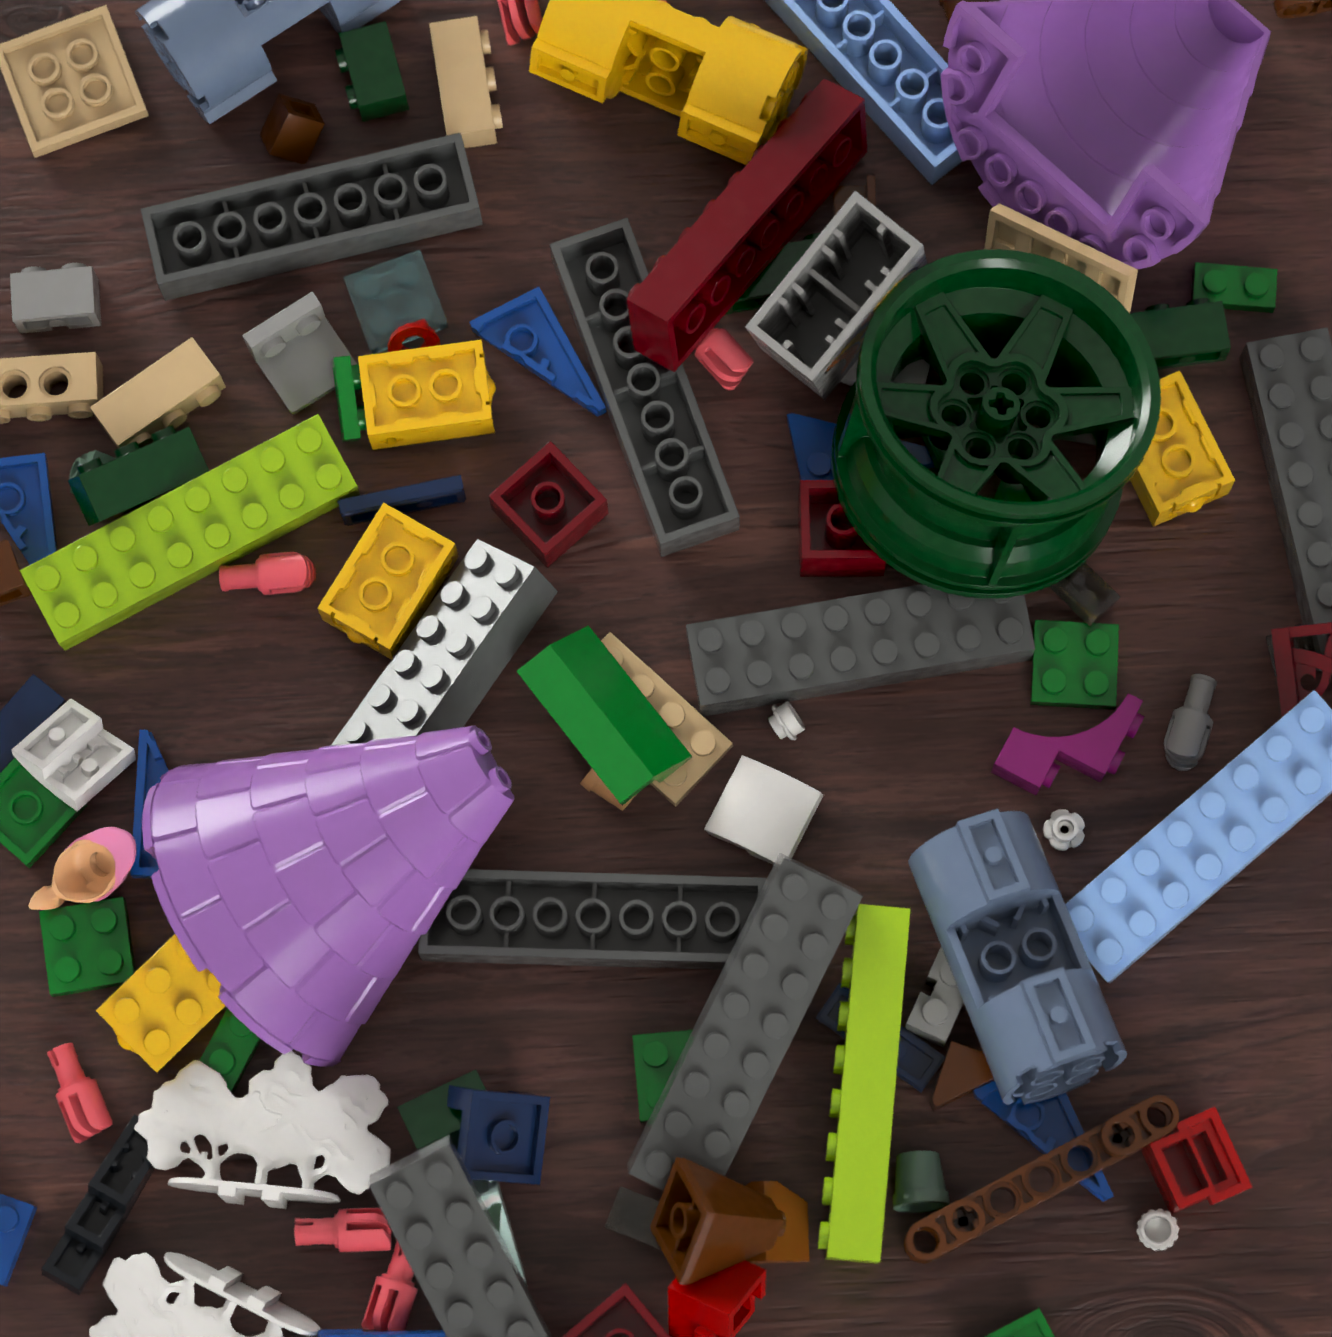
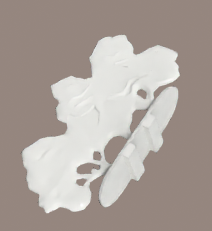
(276, 1123)
(143, 1310)

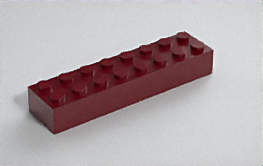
(747, 224)

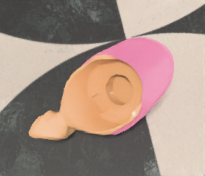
(88, 869)

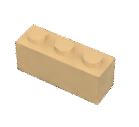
(465, 80)
(159, 396)

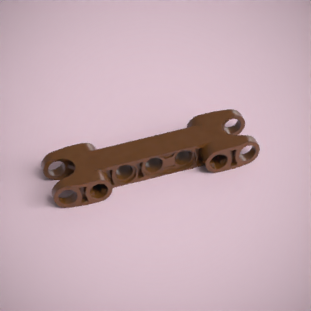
(1097, 1142)

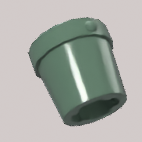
(919, 1183)

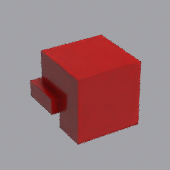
(1196, 1163)
(715, 1303)

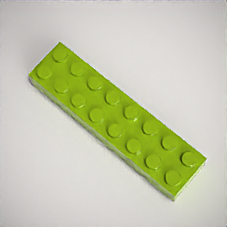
(190, 532)
(867, 1084)

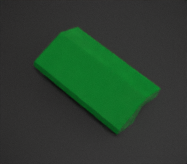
(604, 714)

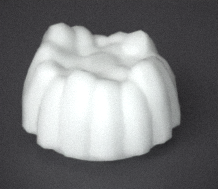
(1157, 1229)

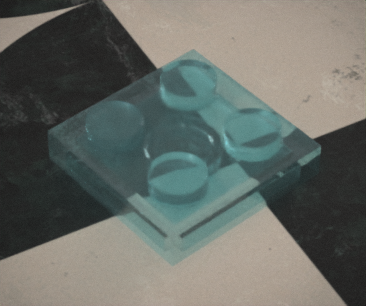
(393, 296)

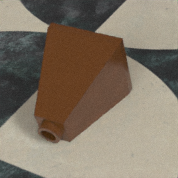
(712, 1222)

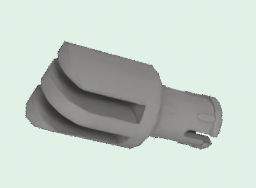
(1190, 725)

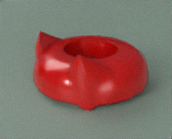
(416, 328)

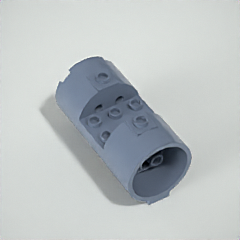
(217, 43)
(1016, 956)

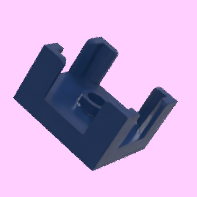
(501, 1133)

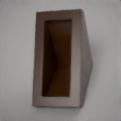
(960, 1074)

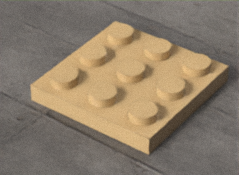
(70, 81)

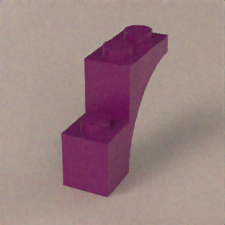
(1030, 758)

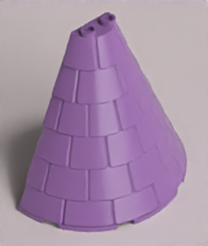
(1103, 112)
(318, 872)

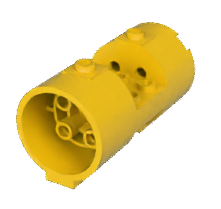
(721, 81)

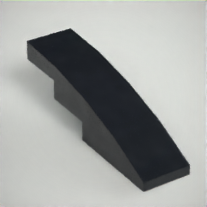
(101, 1211)

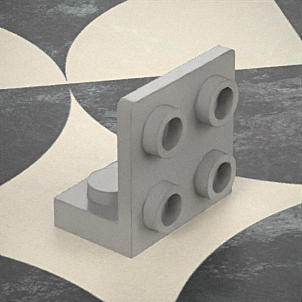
(297, 352)

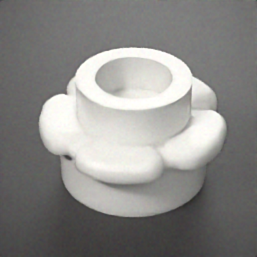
(786, 721)
(1060, 840)

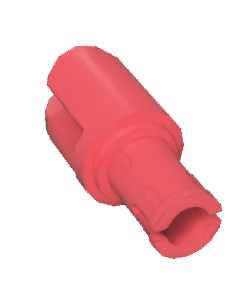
(520, 19)
(723, 358)
(270, 574)
(78, 1095)
(348, 1230)
(391, 1296)

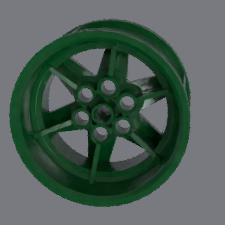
(1040, 326)

